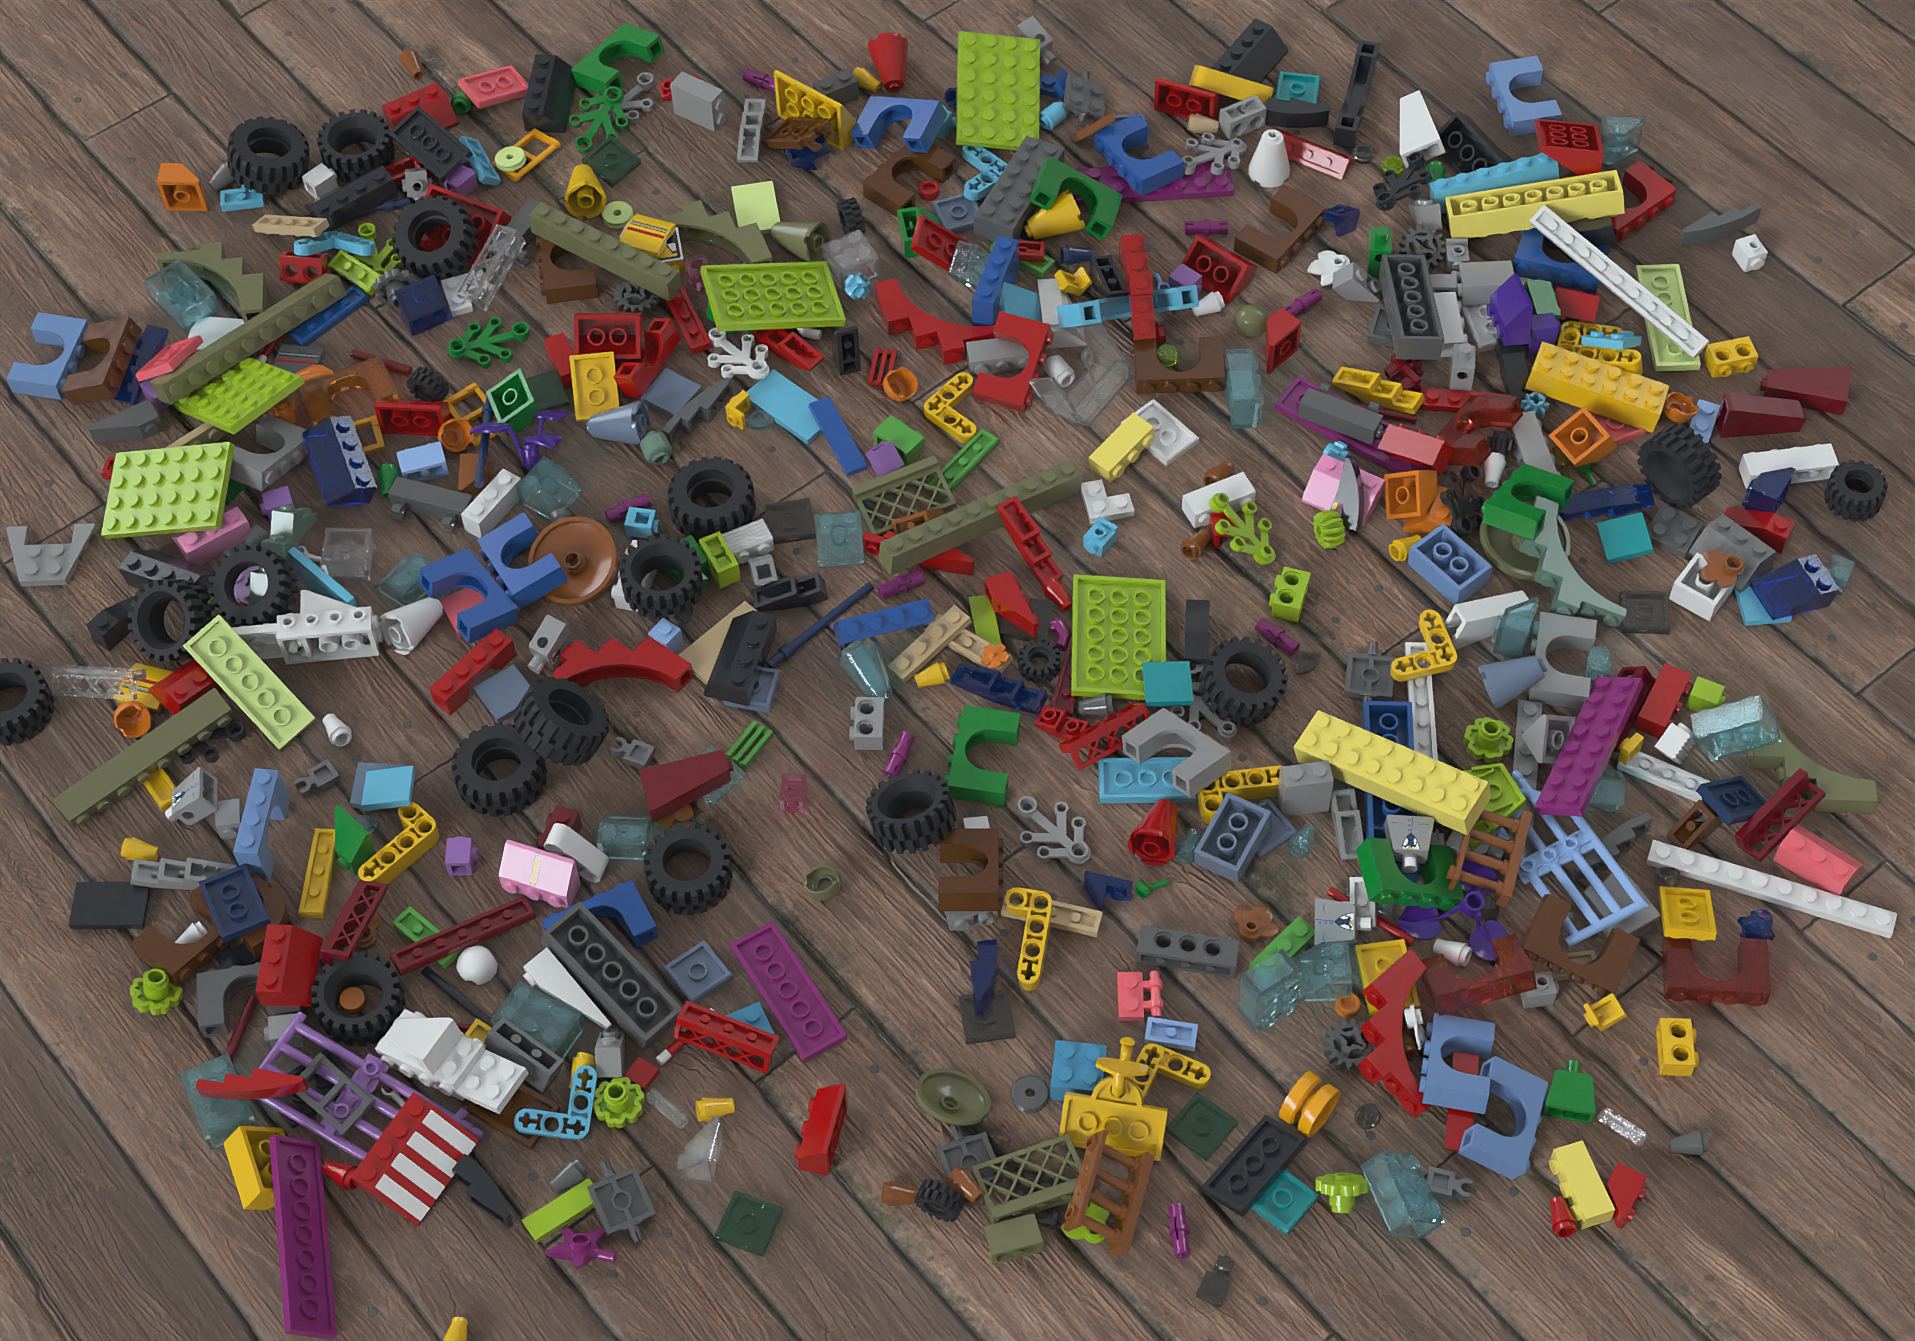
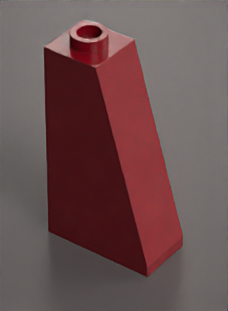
(1814, 387)
(1758, 415)
(683, 782)

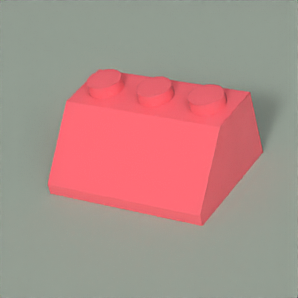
(1817, 861)

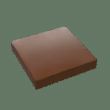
(1095, 126)

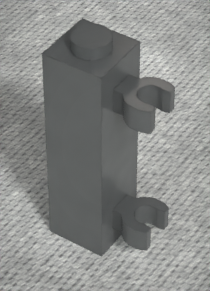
(522, 224)
(1341, 415)
(428, 501)

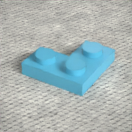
(240, 199)
(1619, 341)

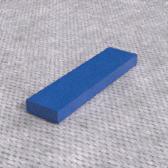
(329, 317)
(837, 436)

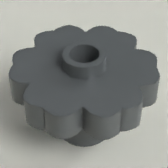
(390, 282)

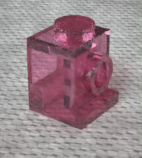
(693, 267)
(793, 792)

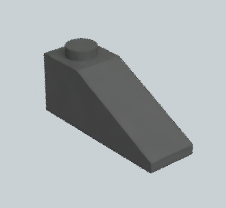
(130, 424)

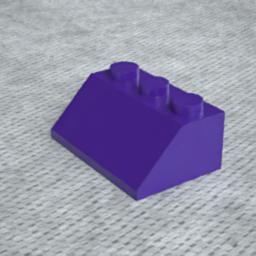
(1511, 312)

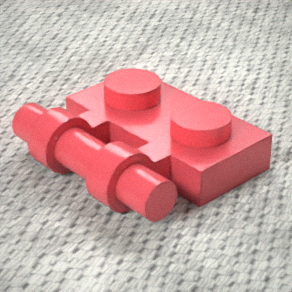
(1130, 995)

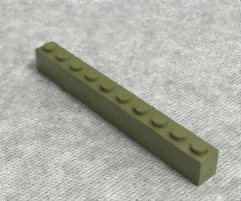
(248, 338)
(977, 518)

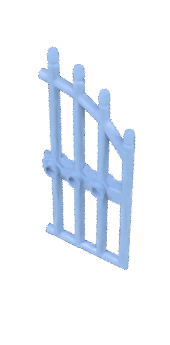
(1564, 851)

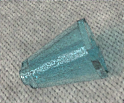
(867, 668)

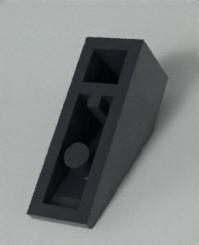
(1106, 277)
(846, 350)
(111, 624)

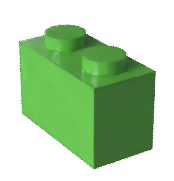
(908, 443)

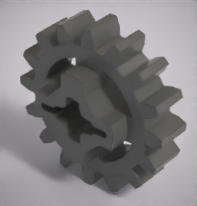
(1414, 242)
(634, 298)
(1342, 1038)

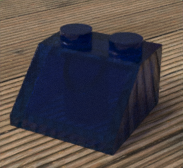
(422, 305)
(1768, 490)

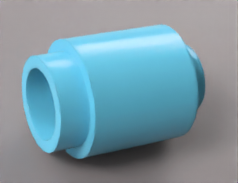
(1052, 115)

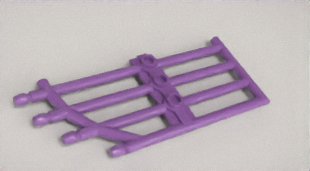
(368, 1076)

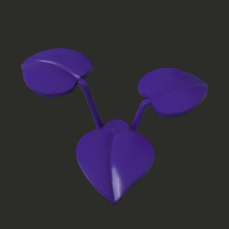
(530, 451)
(1425, 924)

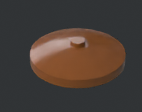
(585, 555)

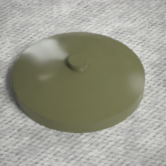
(1503, 548)

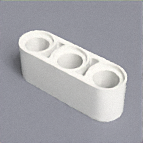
(569, 844)

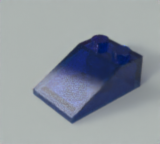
(1795, 588)

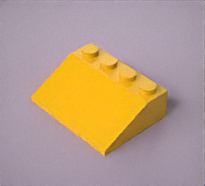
(801, 101)

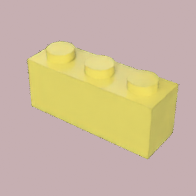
(1122, 447)
(1581, 1184)

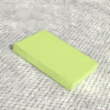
(756, 205)

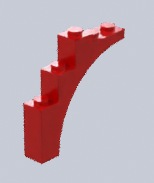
(1139, 285)
(926, 331)
(615, 660)
(1384, 1031)

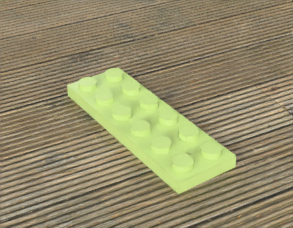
(1667, 285)
(249, 682)

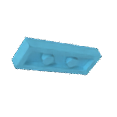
(480, 162)

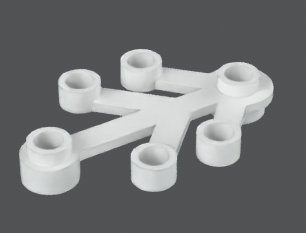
(754, 368)

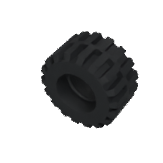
(1859, 477)

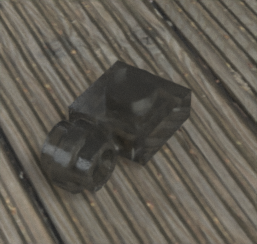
(1213, 1286)

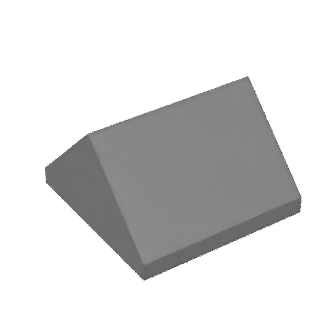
(1547, 736)

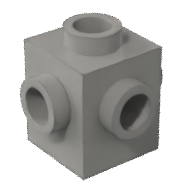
(414, 176)

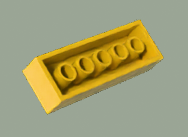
(1597, 387)

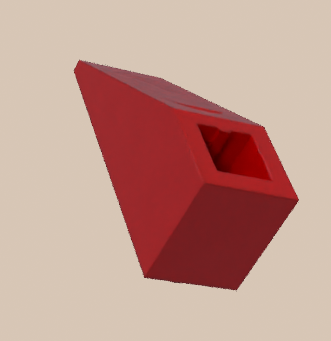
(1007, 600)

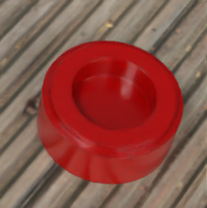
(929, 190)

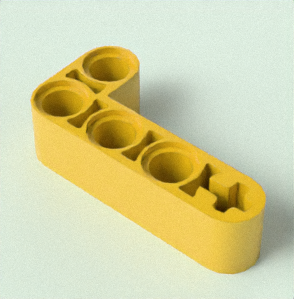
(1228, 84)
(1624, 359)
(1244, 788)
(376, 868)
(1030, 939)

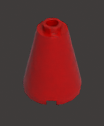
(890, 59)
(1156, 834)

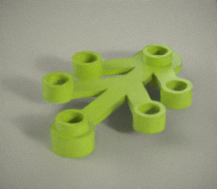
(368, 232)
(1259, 548)

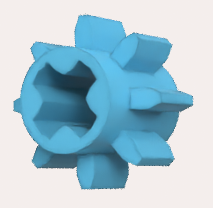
(857, 286)
(1536, 403)
(1337, 450)

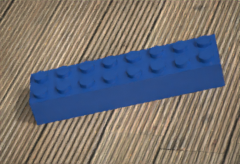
(1395, 723)

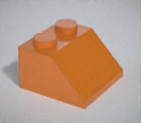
(180, 188)
(1583, 439)
(1409, 493)
(1434, 517)

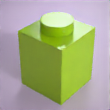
(1705, 695)

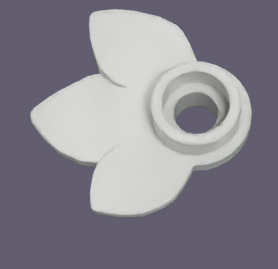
(1327, 265)
(1413, 1020)

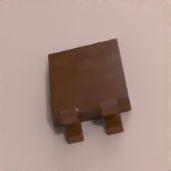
(798, 133)
(504, 1122)

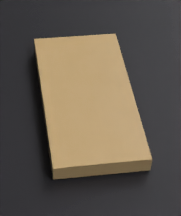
(705, 650)

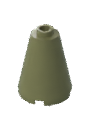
(802, 238)

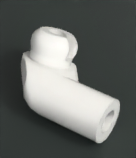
(811, 333)

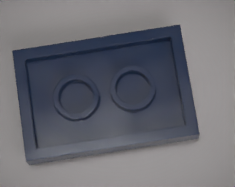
(1731, 799)
(234, 903)

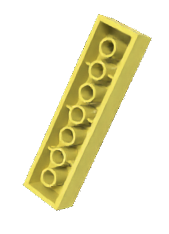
(1512, 207)
(1394, 772)

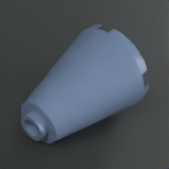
(621, 424)
(1511, 678)

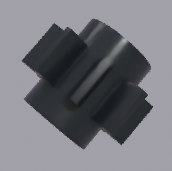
(1500, 442)

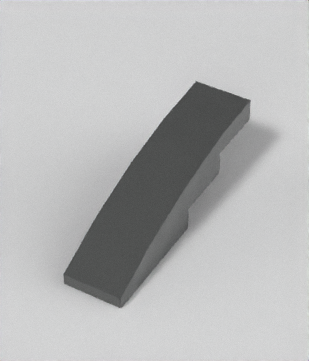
(1716, 227)
(700, 408)
(1615, 842)

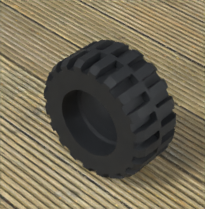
(263, 173)
(422, 217)
(708, 477)
(561, 721)
(499, 795)

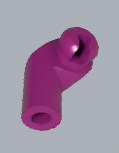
(1059, 625)

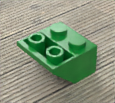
(906, 225)

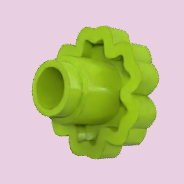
(1488, 740)
(155, 993)
(618, 1102)
(1342, 1189)

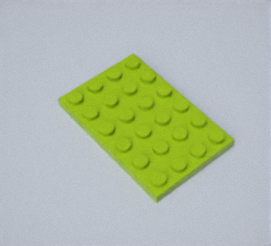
(997, 90)
(772, 296)
(239, 394)
(168, 490)
(1115, 631)

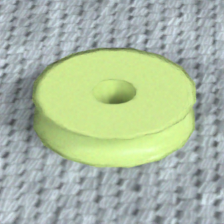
(504, 161)
(617, 207)

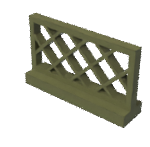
(892, 483)
(1033, 1201)

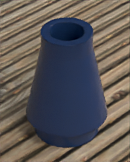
(1073, 254)

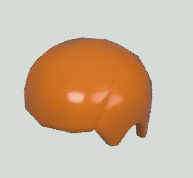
(900, 384)
(1679, 408)
(455, 435)
(132, 719)

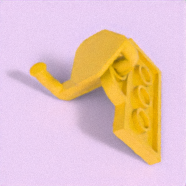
(1129, 1123)

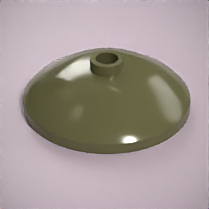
(953, 1097)

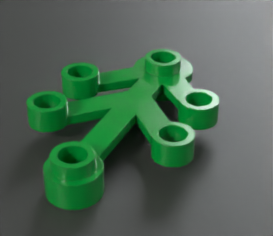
(599, 116)
(463, 347)

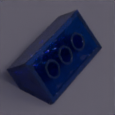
(340, 462)

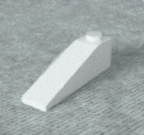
(1049, 298)
(554, 980)

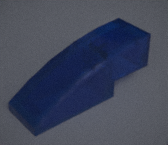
(984, 974)

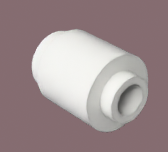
(1059, 369)

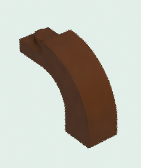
(276, 909)

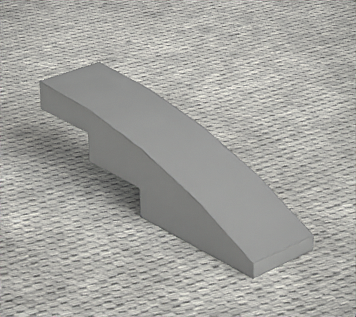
(751, 130)
(1346, 819)
(174, 873)

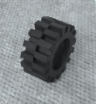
(850, 216)
(427, 385)
(1039, 650)
(939, 1200)

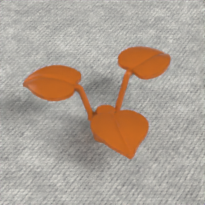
(285, 410)

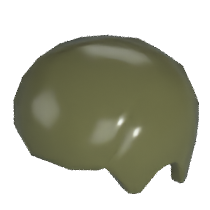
(1251, 320)
(822, 883)

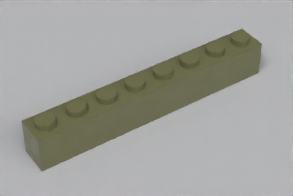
(605, 251)
(143, 758)

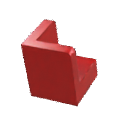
(1214, 519)

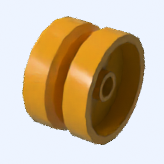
(1309, 1104)

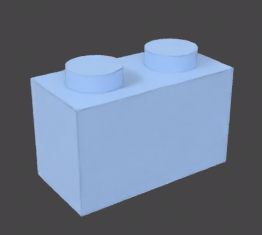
(423, 462)

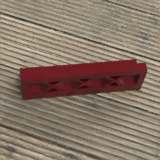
(1648, 681)
(1770, 815)
(348, 919)

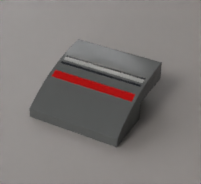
(297, 357)

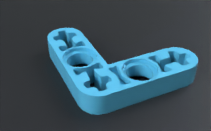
(975, 187)
(336, 240)
(573, 1114)

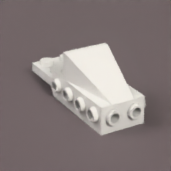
(320, 625)
(449, 1061)

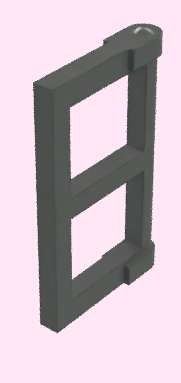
(344, 1080)

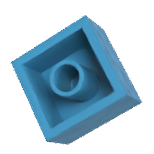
(1075, 1068)

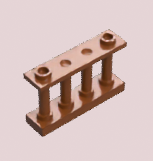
(1508, 867)
(1132, 1193)

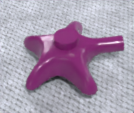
(581, 1248)

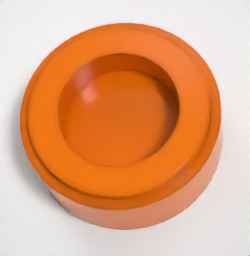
(352, 1000)
(1348, 1008)

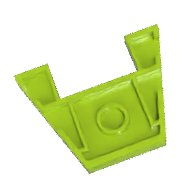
(1505, 798)

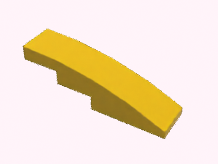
(1372, 388)

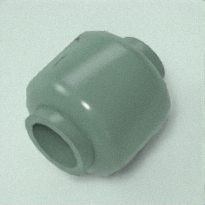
(656, 447)

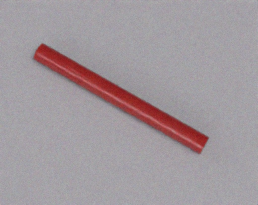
(1380, 922)

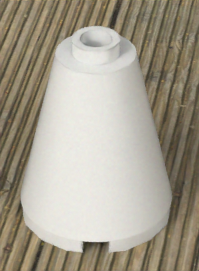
(1270, 160)
(410, 623)

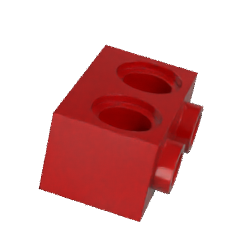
(303, 265)

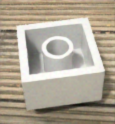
(1697, 594)

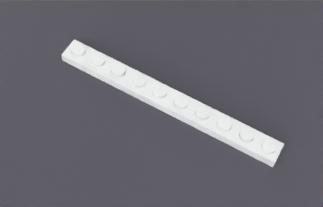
(1619, 282)
(1424, 731)
(1773, 889)

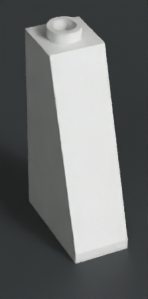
(1417, 129)
(1476, 619)

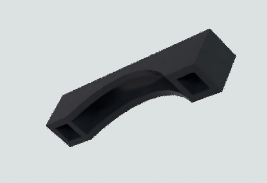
(1357, 94)

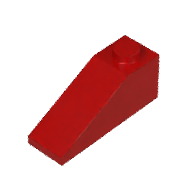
(1766, 526)

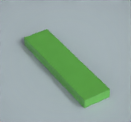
(966, 460)

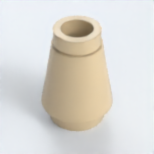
(1202, 124)

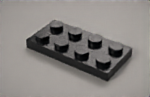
(430, 144)
(1254, 1165)

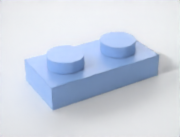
(1705, 419)
(1171, 1033)

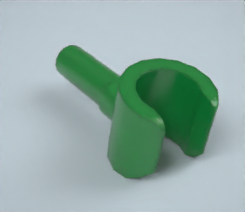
(1586, 469)
(1144, 890)

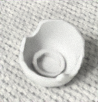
(476, 965)

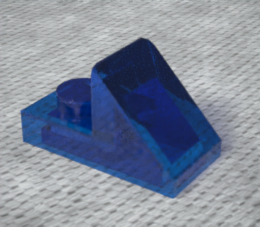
(806, 158)
(1344, 218)
(1101, 885)

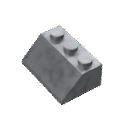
(1733, 539)

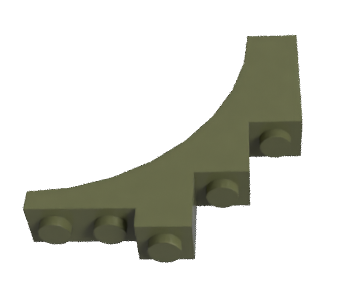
(720, 230)
(230, 273)
(1842, 792)

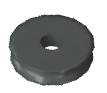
(1034, 1103)

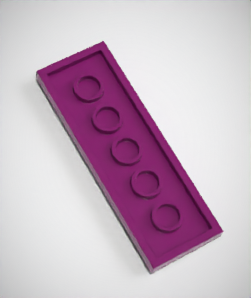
(788, 992)

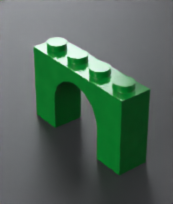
(626, 41)
(1100, 199)
(1507, 511)
(977, 727)
(1388, 885)

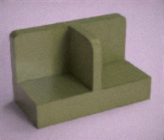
(1013, 1239)

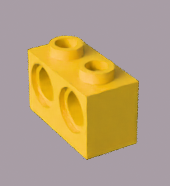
(1730, 357)
(1671, 1046)

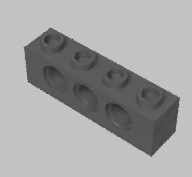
(1194, 961)

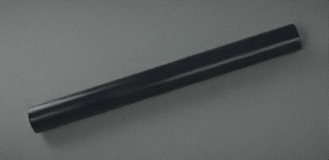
(456, 995)

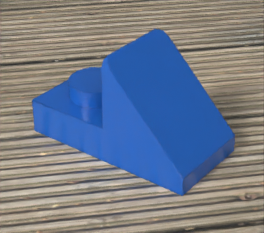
(1052, 85)

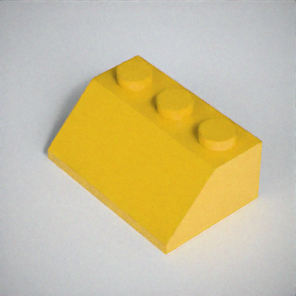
(251, 1165)

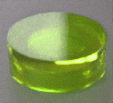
(1393, 163)
(1167, 355)

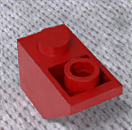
(1623, 1190)

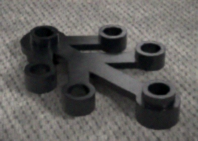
(1387, 199)
(1461, 523)
(205, 749)

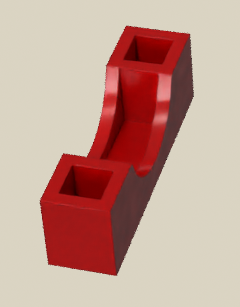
(660, 341)
(454, 686)

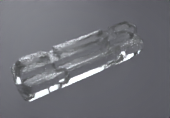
(667, 1108)
(1622, 1126)

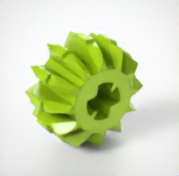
(1329, 528)

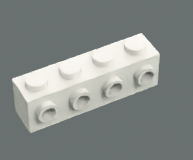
(1810, 462)

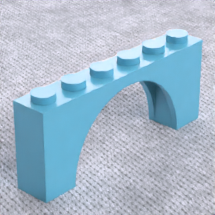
(1118, 307)

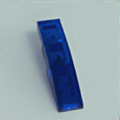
(148, 345)
(1609, 500)
(998, 689)

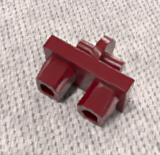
(1408, 370)

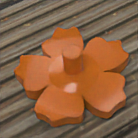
(994, 656)

